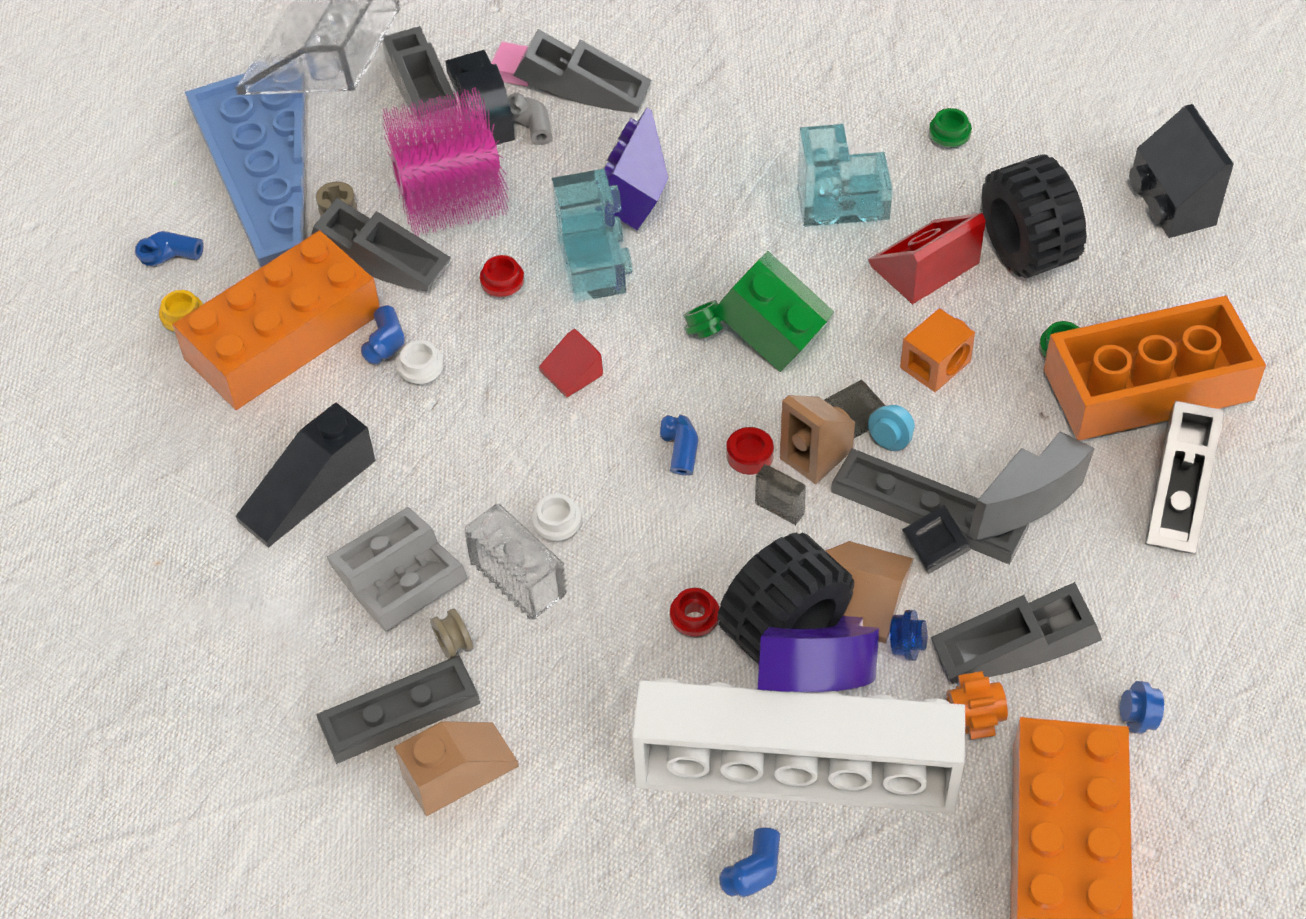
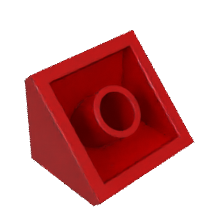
(932, 255)

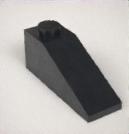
(308, 473)

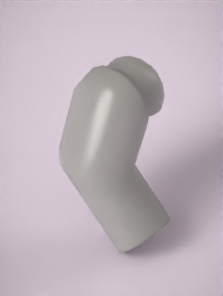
(533, 115)

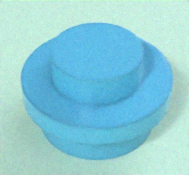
(891, 427)

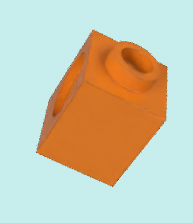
(937, 349)

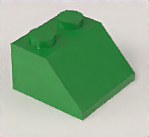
(773, 311)

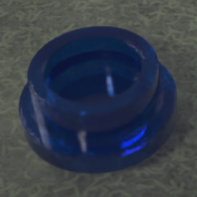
(908, 635)

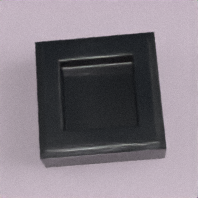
(936, 539)

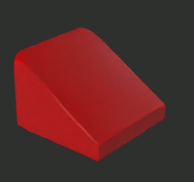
(572, 364)

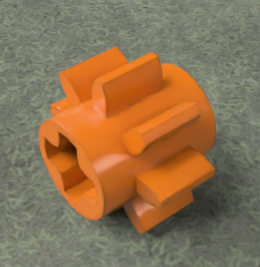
(983, 703)

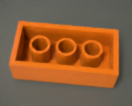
(277, 319)
(1139, 365)
(1071, 821)

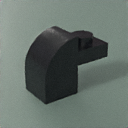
(478, 72)

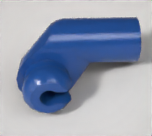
(167, 245)
(386, 339)
(685, 443)
(756, 870)

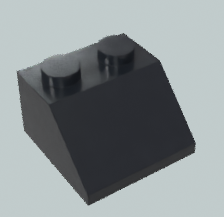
(1182, 174)

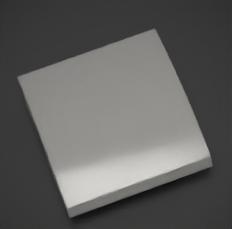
(397, 568)

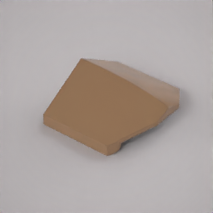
(878, 583)

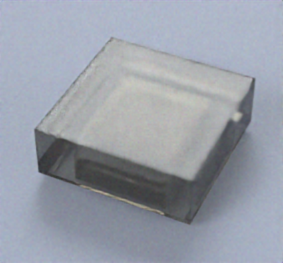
(858, 403)
(780, 494)

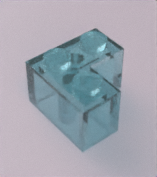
(840, 185)
(591, 234)

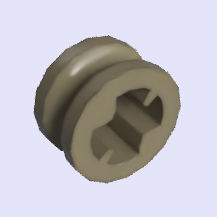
(333, 190)
(451, 633)

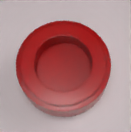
(749, 450)

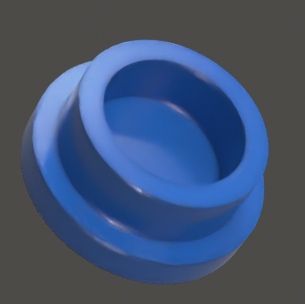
(1142, 707)

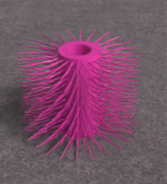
(445, 162)

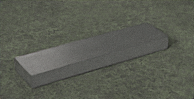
(913, 496)

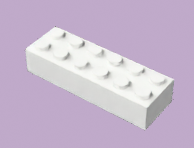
(799, 745)

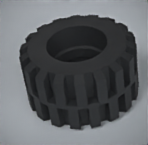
(1034, 216)
(786, 587)

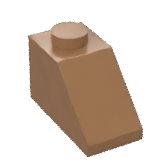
(814, 435)
(452, 761)

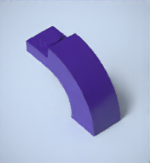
(818, 658)

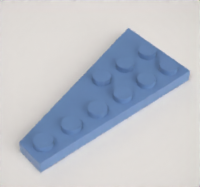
(259, 159)

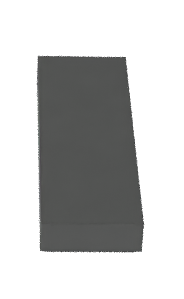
(398, 709)

